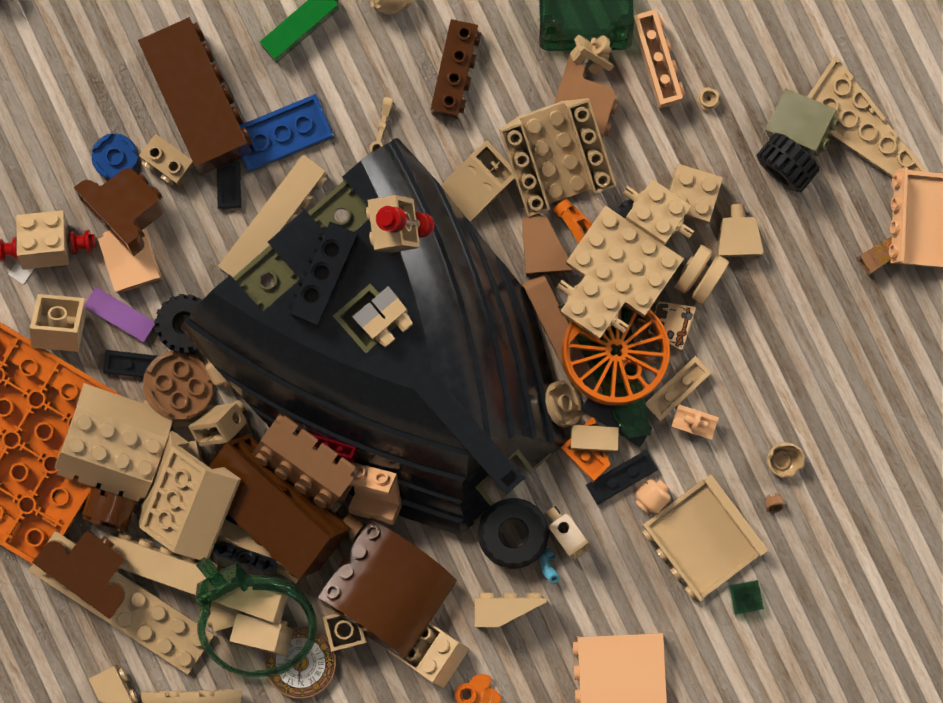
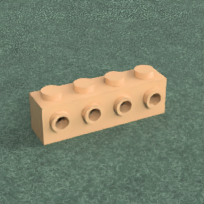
(657, 59)

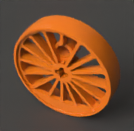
(618, 361)

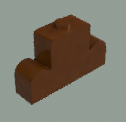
(86, 570)

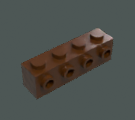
(454, 69)

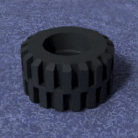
(788, 162)

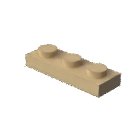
(677, 388)

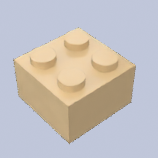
(698, 190)
(57, 322)
(262, 634)

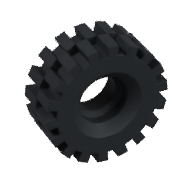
(167, 319)

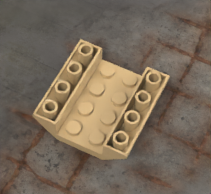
(557, 154)
(186, 501)

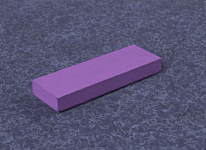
(120, 314)

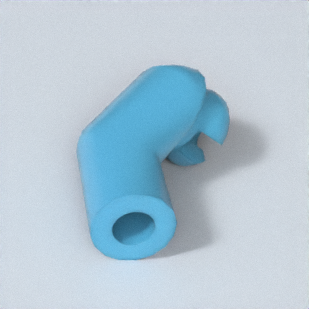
(546, 568)

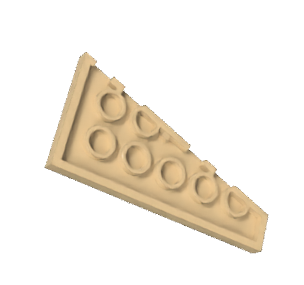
(861, 122)

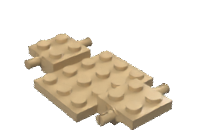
(625, 260)

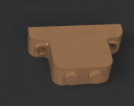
(601, 97)

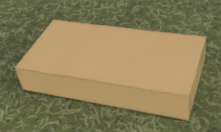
(594, 438)

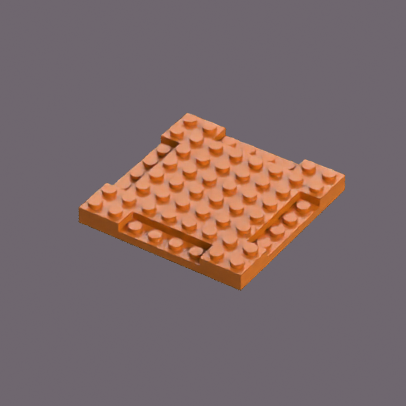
(35, 415)

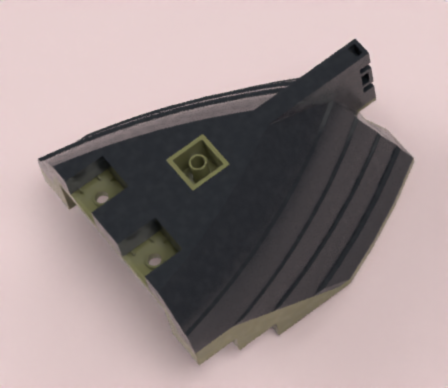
(435, 403)

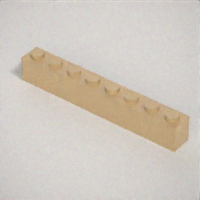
(183, 574)

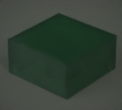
(745, 597)

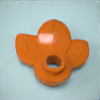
(479, 691)

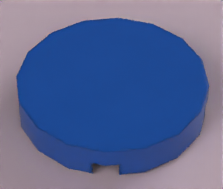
(114, 154)

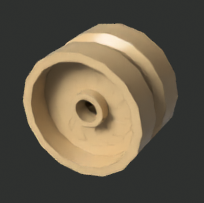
(701, 274)

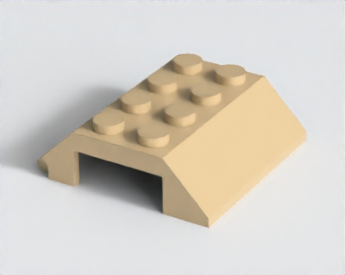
(113, 443)

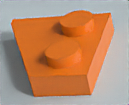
(589, 462)

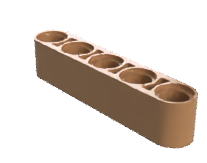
(552, 321)

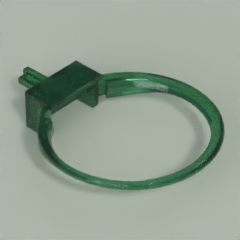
(224, 581)

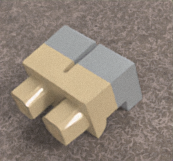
(391, 309)

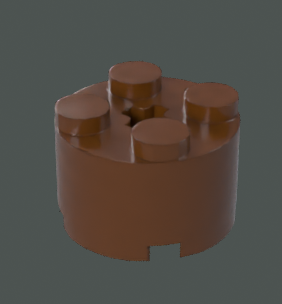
(108, 509)

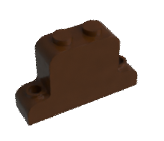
(123, 206)

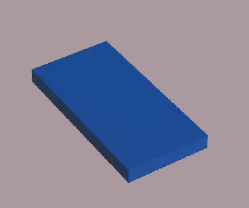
(286, 132)

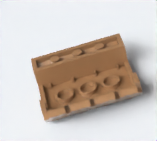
(303, 464)

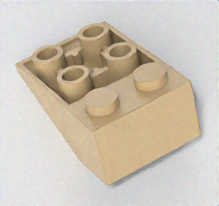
(479, 180)
(497, 611)
(435, 655)

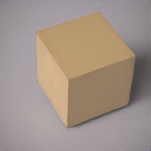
(342, 632)

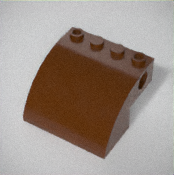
(387, 588)

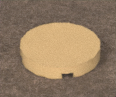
(563, 403)

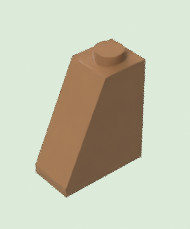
(542, 247)

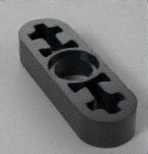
(230, 550)

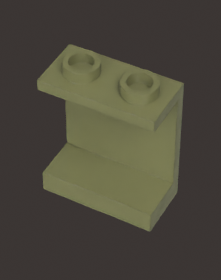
(803, 121)

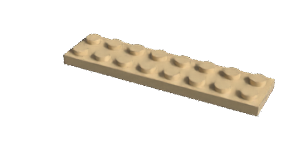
(144, 618)

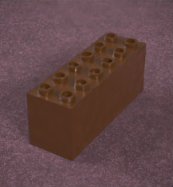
(196, 95)
(277, 514)

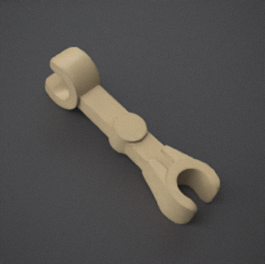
(386, 109)

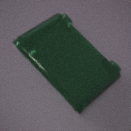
(566, 19)

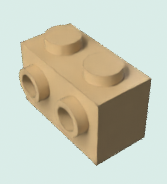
(167, 160)

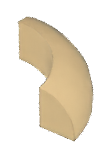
(201, 696)

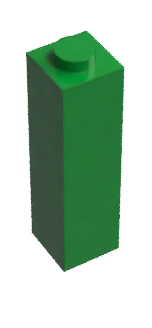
(297, 27)

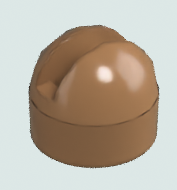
(774, 503)

